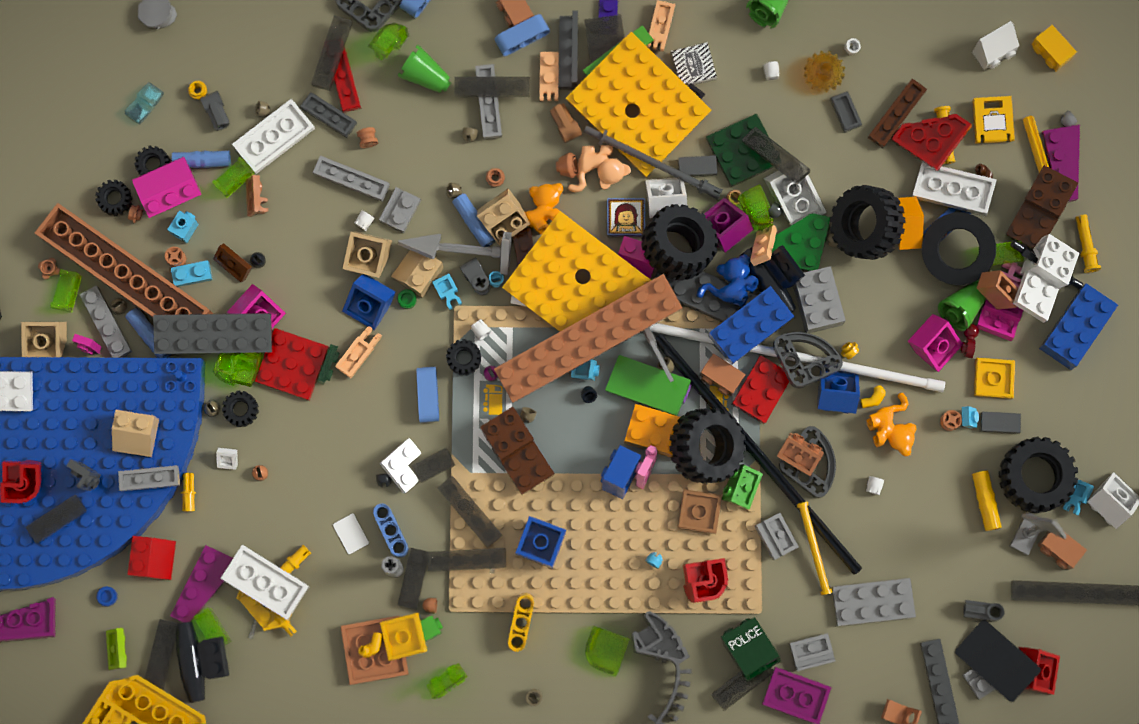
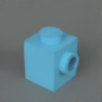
(183, 226)

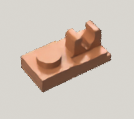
(253, 192)

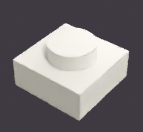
(227, 458)

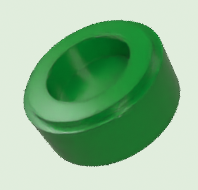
(407, 299)

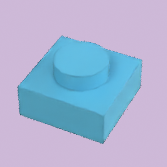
(969, 417)

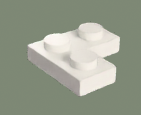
(397, 465)

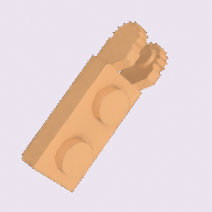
(357, 353)

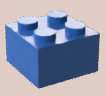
(621, 471)
(540, 542)

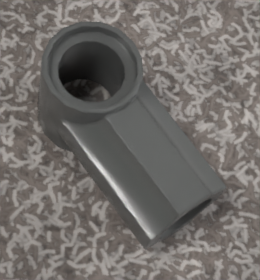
(214, 107)
(981, 610)

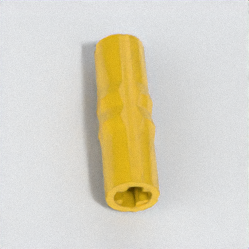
(986, 500)

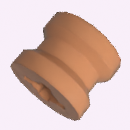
(367, 137)
(172, 254)
(953, 417)

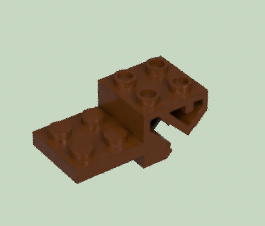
(1042, 207)
(517, 450)

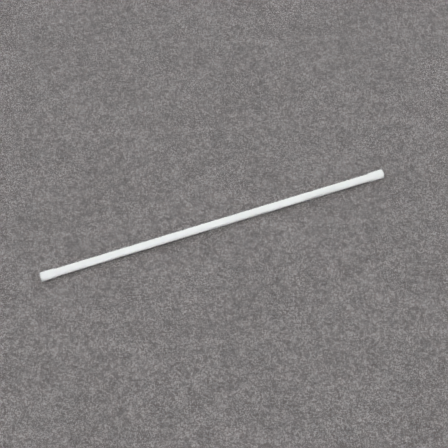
(929, 384)

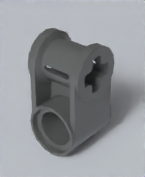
(475, 274)

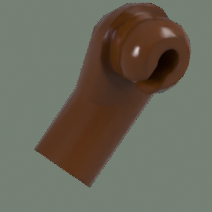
(983, 170)

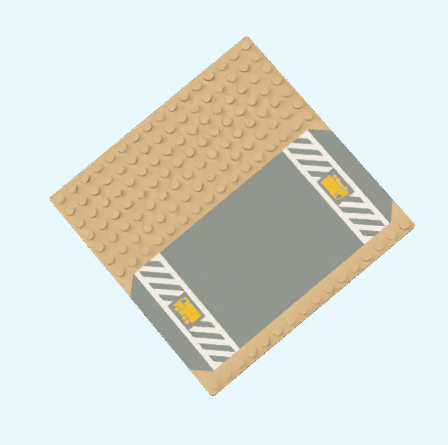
(605, 537)

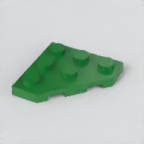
(805, 240)

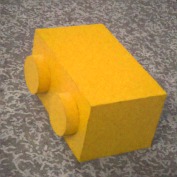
(1053, 48)

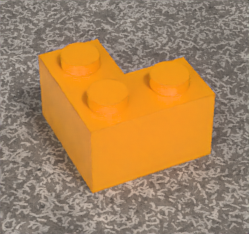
(914, 224)

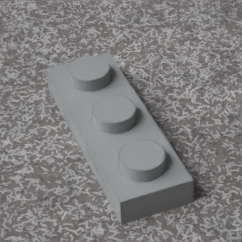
(149, 478)

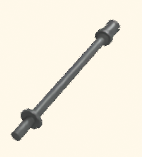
(702, 185)

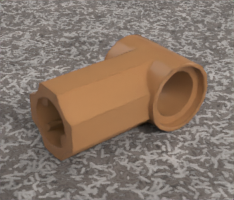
(566, 125)

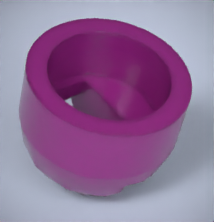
(486, 374)

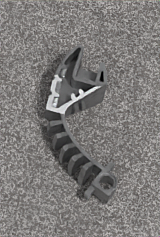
(662, 642)

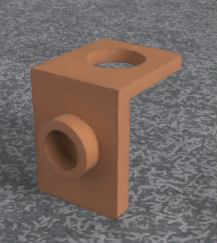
(899, 713)

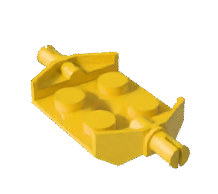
(264, 616)

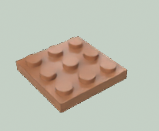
(376, 666)

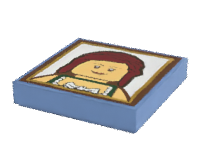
(625, 217)

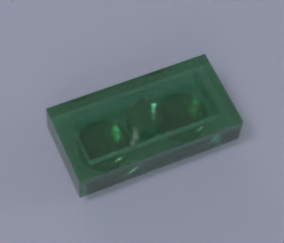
(326, 372)

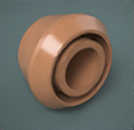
(567, 165)

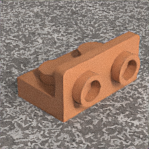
(800, 453)

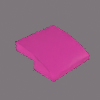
(999, 322)

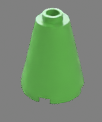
(766, 11)
(425, 71)
(962, 306)

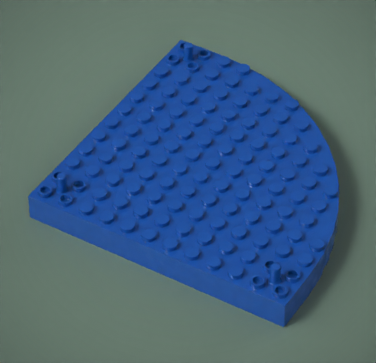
(74, 421)

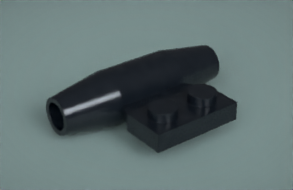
(778, 272)
(199, 660)

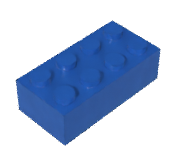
(750, 325)
(1078, 326)

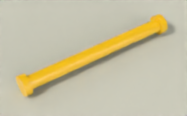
(814, 548)

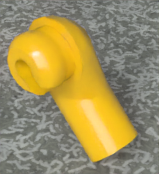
(875, 399)
(372, 647)

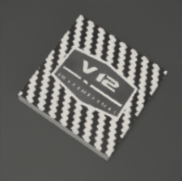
(694, 64)

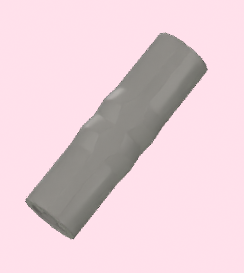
(392, 567)

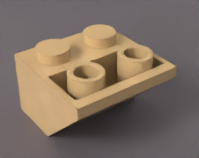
(503, 215)

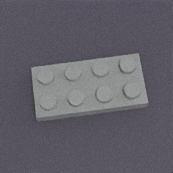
(873, 602)

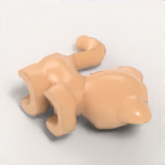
(609, 170)

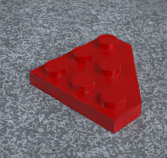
(932, 138)

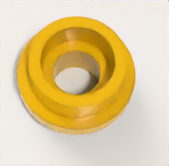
(195, 85)
(849, 350)

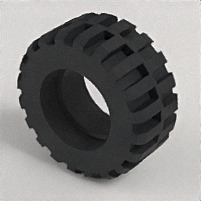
(691, 226)
(887, 228)
(727, 439)
(1059, 461)

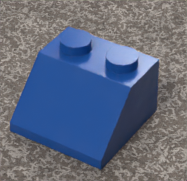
(368, 301)
(839, 392)

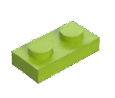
(116, 648)

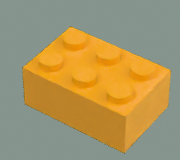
(651, 428)

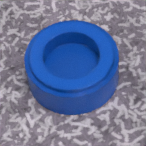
(107, 596)

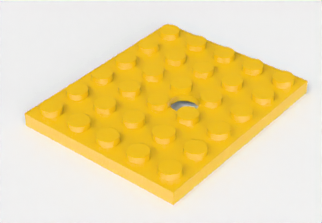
(640, 78)
(548, 271)

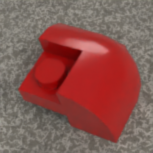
(20, 481)
(705, 580)

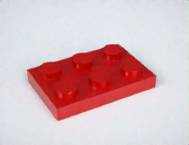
(761, 390)

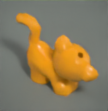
(545, 199)
(900, 435)

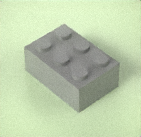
(819, 301)

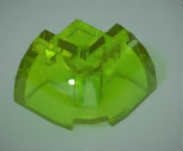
(387, 38)
(756, 207)
(238, 367)
(605, 650)

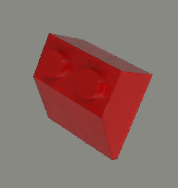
(151, 558)
(1049, 663)

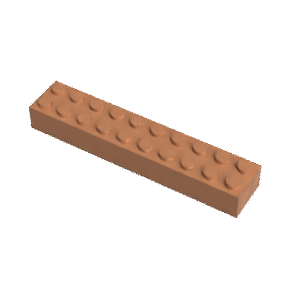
(114, 265)
(588, 338)

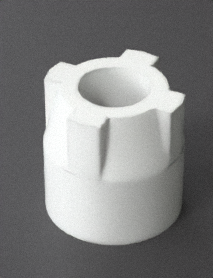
(771, 70)
(364, 220)
(480, 330)
(874, 485)

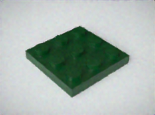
(735, 157)

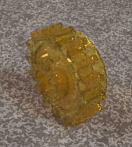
(819, 79)

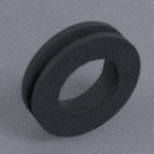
(939, 229)

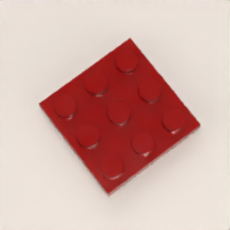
(292, 364)

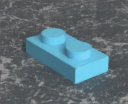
(191, 273)

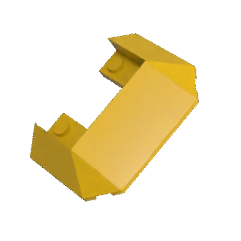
(140, 702)

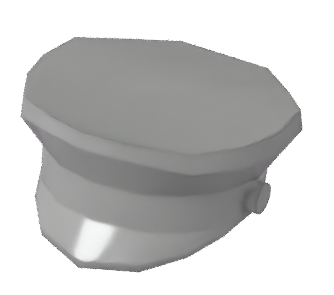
(156, 13)

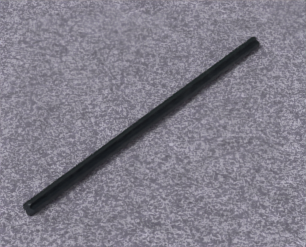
(760, 457)

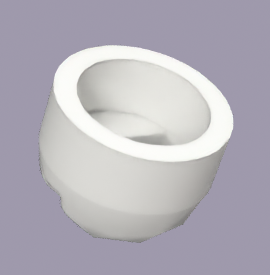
(855, 46)

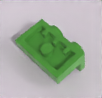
(742, 487)

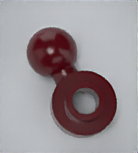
(968, 347)

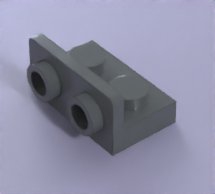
(88, 476)

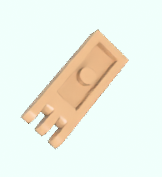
(661, 24)
(549, 75)
(763, 245)

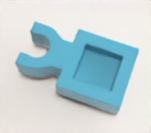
(446, 288)
(1080, 495)

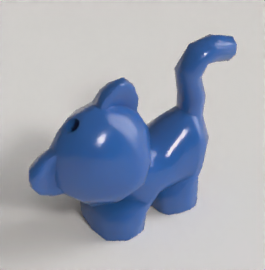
(736, 273)

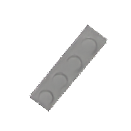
(489, 107)
(351, 178)
(105, 323)

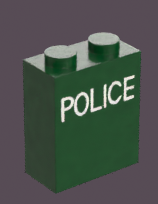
(750, 648)

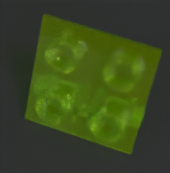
(439, 684)

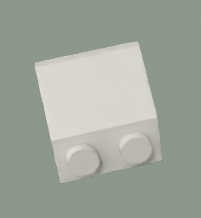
(996, 46)
(664, 193)
(1114, 501)

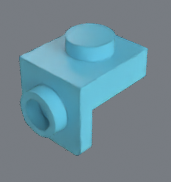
(586, 371)

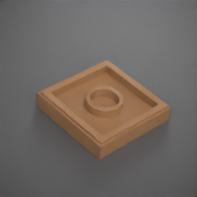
(699, 511)

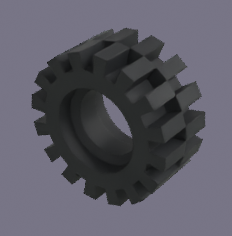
(143, 157)
(122, 205)
(463, 368)
(251, 412)

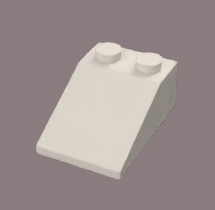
(794, 199)

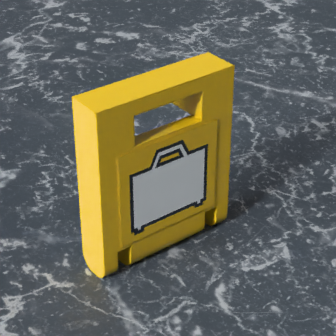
(993, 122)

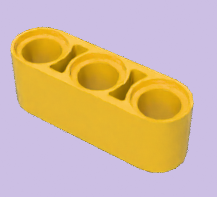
(517, 631)

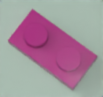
(86, 345)

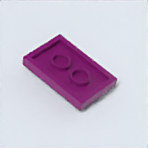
(796, 695)

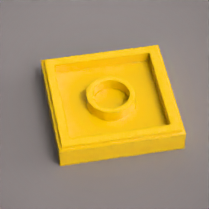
(994, 378)
(403, 636)

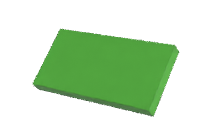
(647, 385)

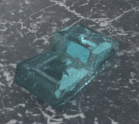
(145, 102)

